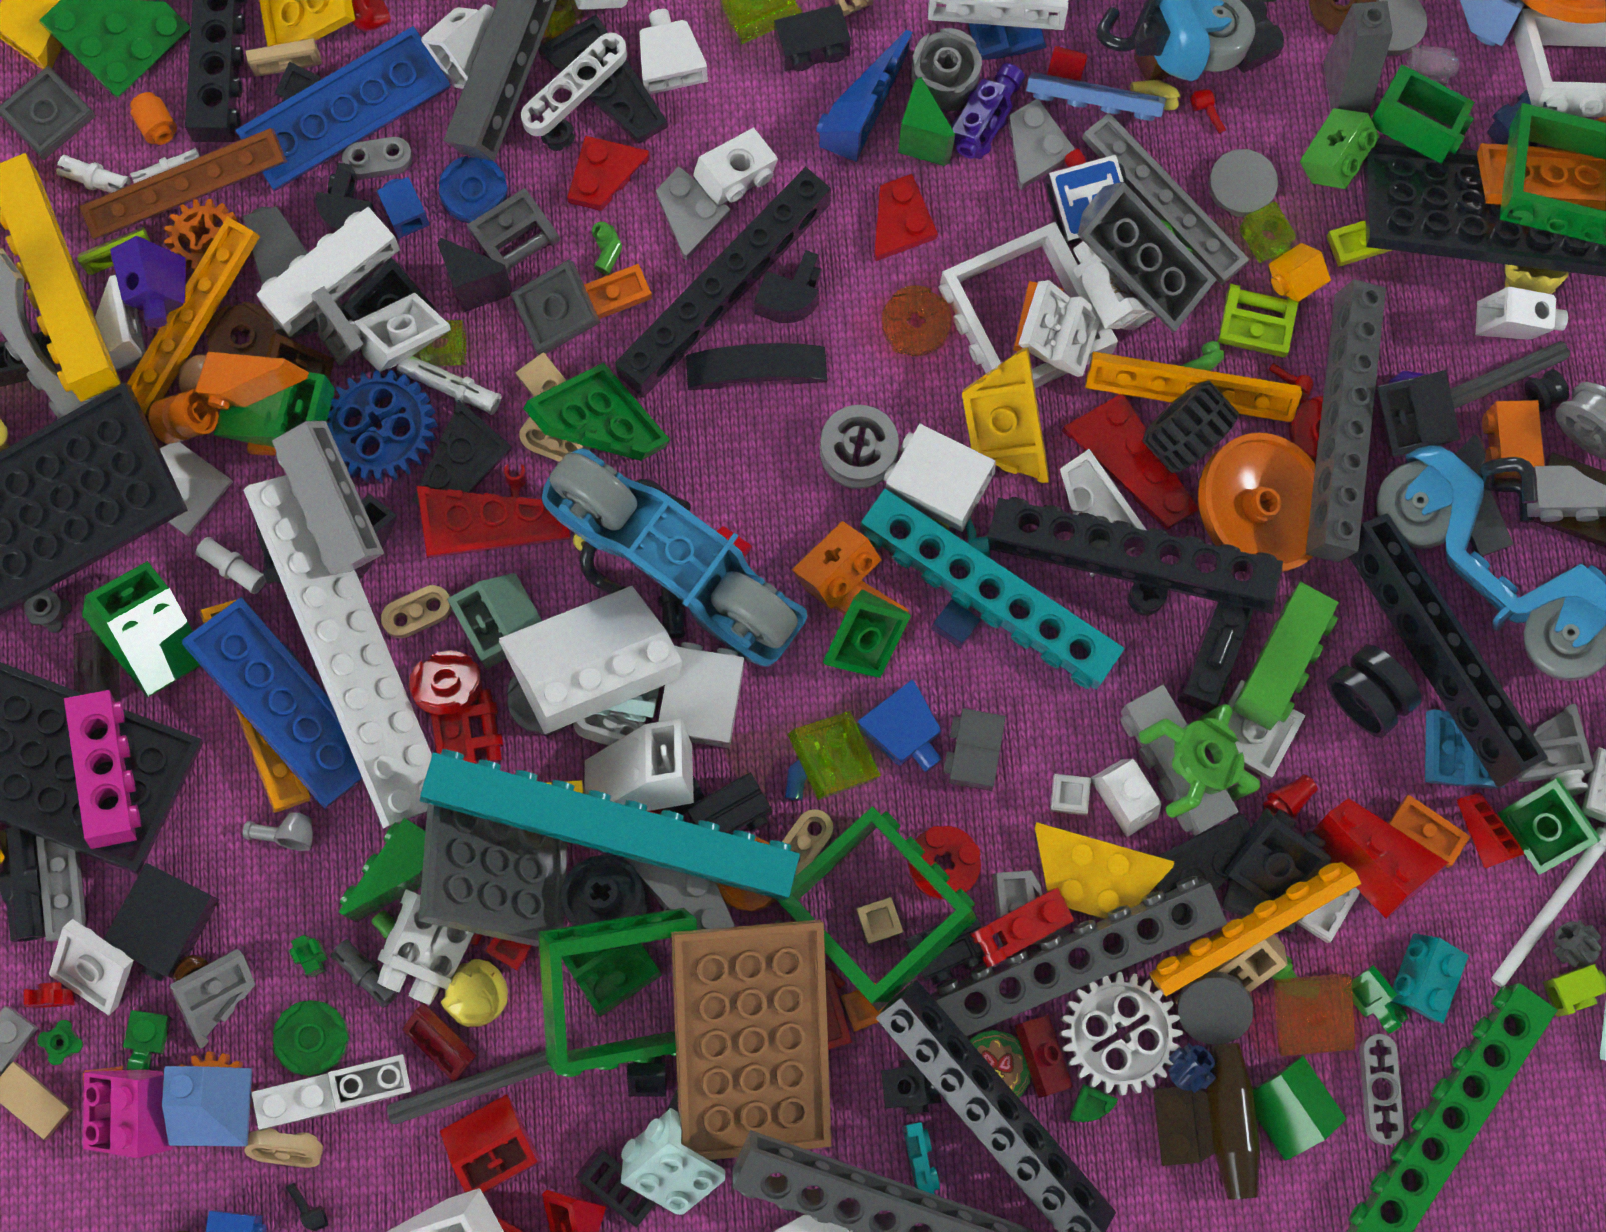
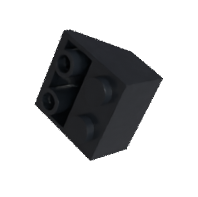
(1417, 413)

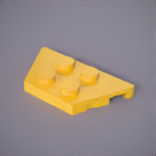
(1006, 418)
(1096, 873)

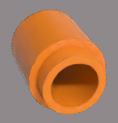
(153, 118)

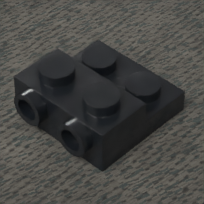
(1277, 856)

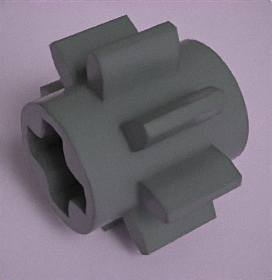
(1577, 944)

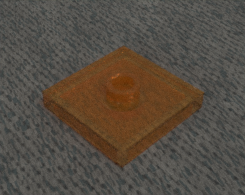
(1314, 1014)

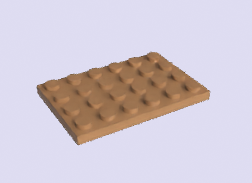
(751, 1036)

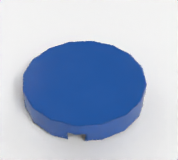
(471, 188)

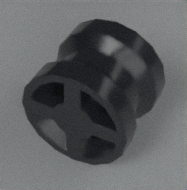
(1547, 390)
(1143, 601)

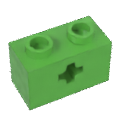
(1339, 148)

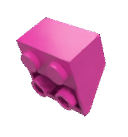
(124, 1112)

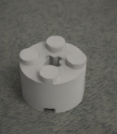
(948, 66)

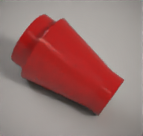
(1292, 796)

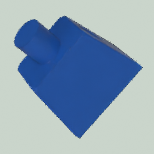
(903, 728)

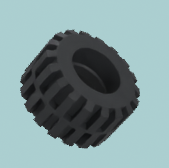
(1190, 427)

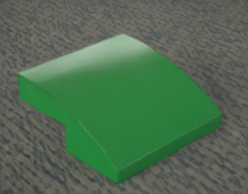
(612, 974)

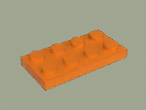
(1548, 173)

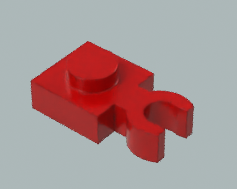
(48, 996)

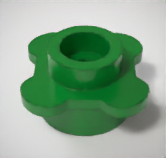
(71, 1042)

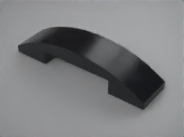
(756, 364)

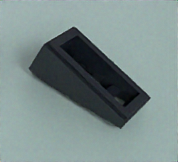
(588, 1171)

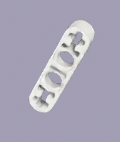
(569, 80)

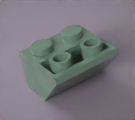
(491, 612)

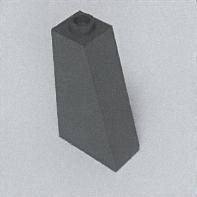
(1358, 56)
(275, 252)

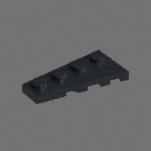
(621, 94)

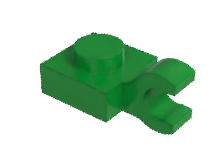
(309, 954)
(1374, 995)
(145, 1035)

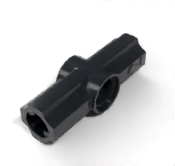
(21, 885)

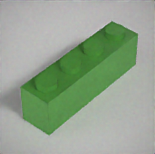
(1285, 657)

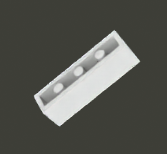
(336, 263)

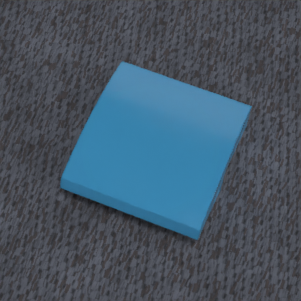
(1450, 756)

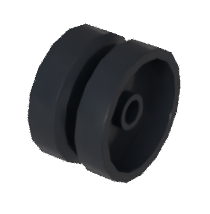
(1374, 690)
(602, 891)

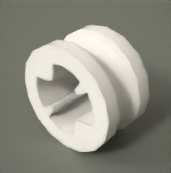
(1572, 781)

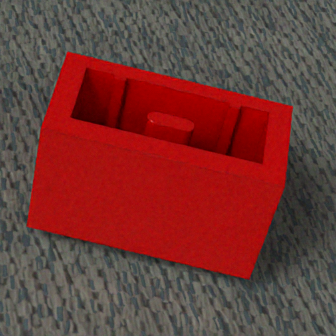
(489, 1146)

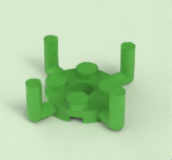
(1191, 763)

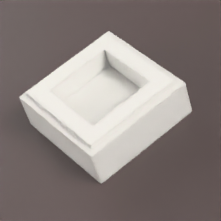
(1070, 794)

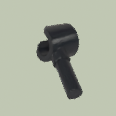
(311, 1219)

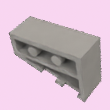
(685, 891)

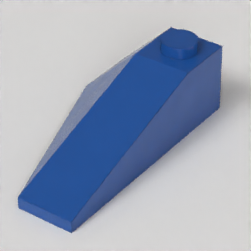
(857, 109)

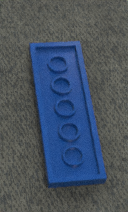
(349, 105)
(276, 699)

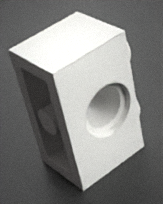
(745, 152)

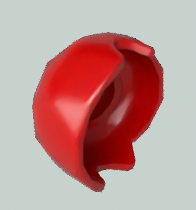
(370, 15)

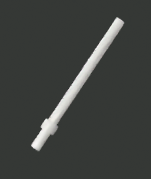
(1550, 910)

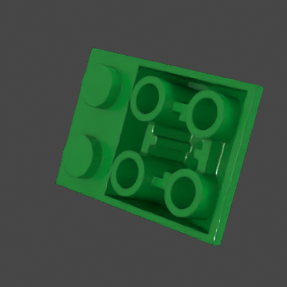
(278, 413)
(142, 628)
(388, 873)

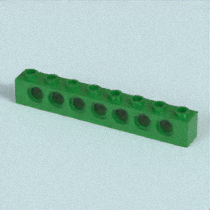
(1531, 1019)

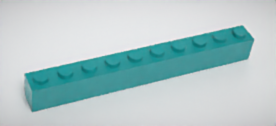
(609, 826)

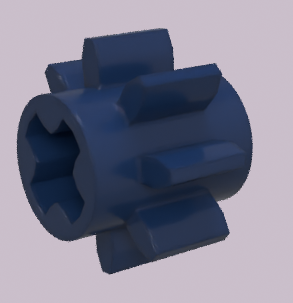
(1191, 1068)

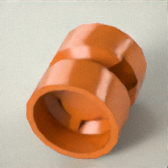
(182, 417)

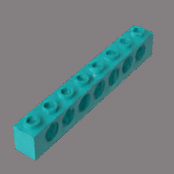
(1041, 610)

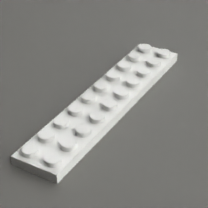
(347, 656)

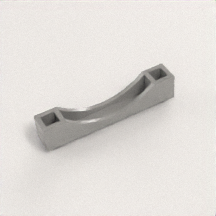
(23, 344)
(1567, 493)

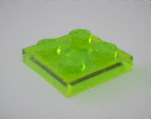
(833, 755)

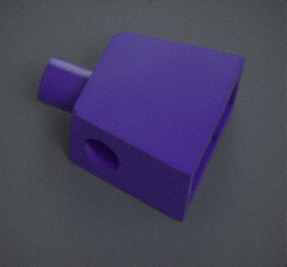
(149, 278)

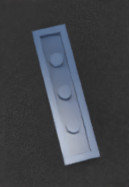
(1109, 98)

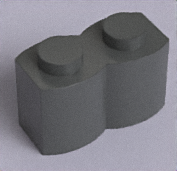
(976, 749)

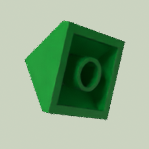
(925, 129)
(867, 635)
(1549, 825)
(1296, 1109)

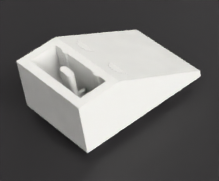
(645, 767)

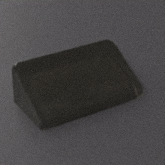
(95, 666)

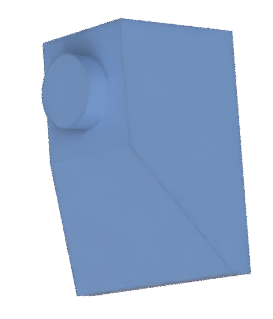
(1491, 18)
(207, 1105)

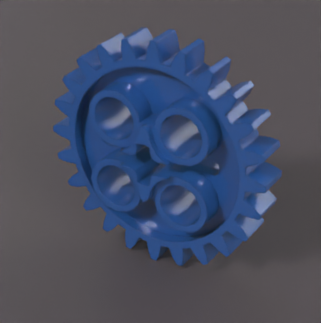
(394, 451)

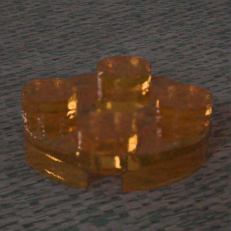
(928, 306)

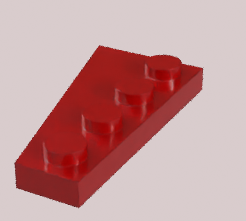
(1115, 439)
(475, 522)

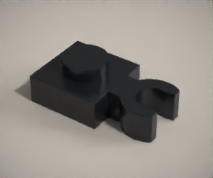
(294, 81)

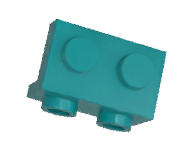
(1429, 976)

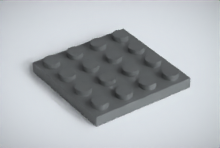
(491, 877)

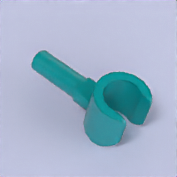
(978, 543)

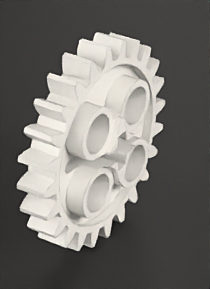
(1138, 1063)

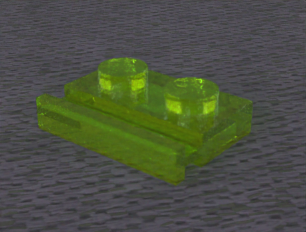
(756, 17)

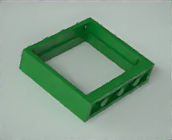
(1542, 212)
(589, 938)
(927, 950)

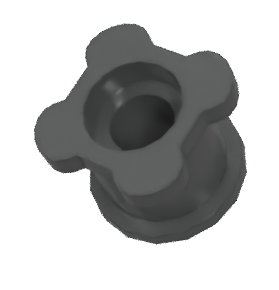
(54, 613)

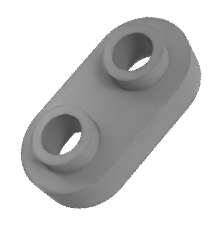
(376, 160)

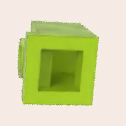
(1575, 988)

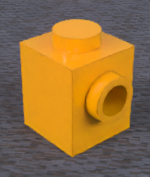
(1299, 272)

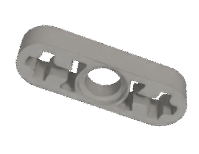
(1393, 1077)

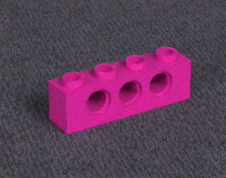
(84, 716)

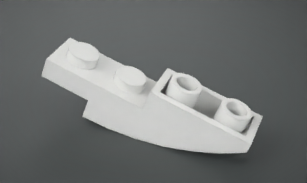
(331, 1092)

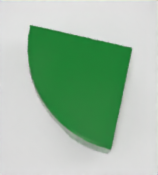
(1091, 1105)

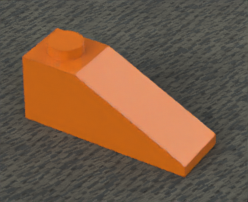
(245, 378)

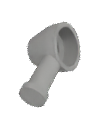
(293, 832)

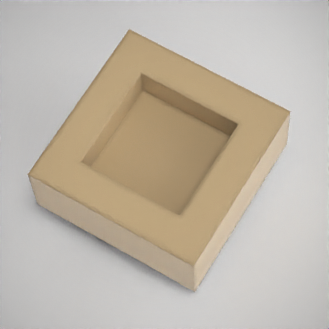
(879, 921)

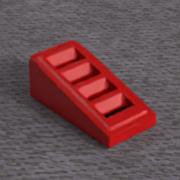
(1488, 832)

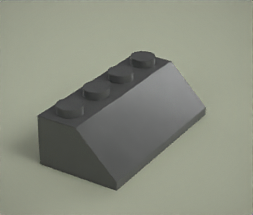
(1144, 254)

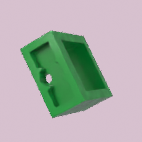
(1416, 129)

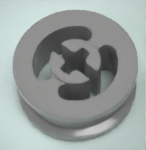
(1585, 418)
(835, 441)

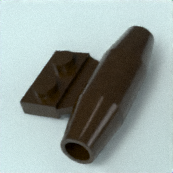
(1214, 1123)

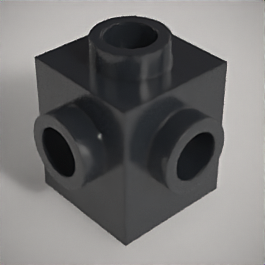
(908, 1089)

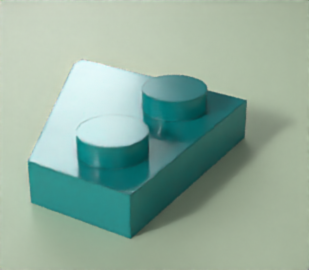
(917, 1146)

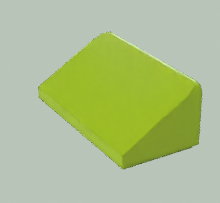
(100, 257)

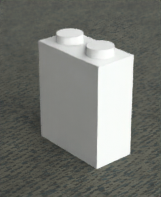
(940, 476)
(705, 694)

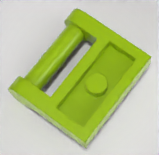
(1257, 330)

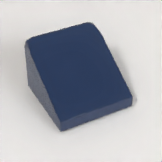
(955, 624)

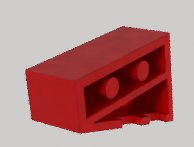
(1384, 858)

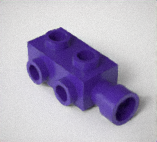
(979, 118)

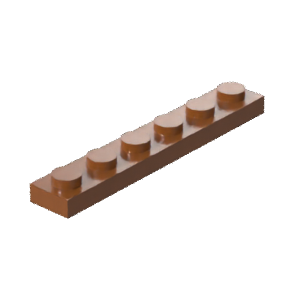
(183, 184)

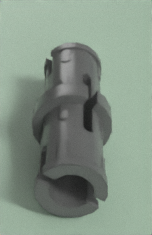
(363, 972)

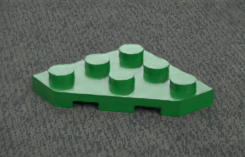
(115, 37)
(599, 414)

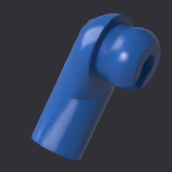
(795, 782)

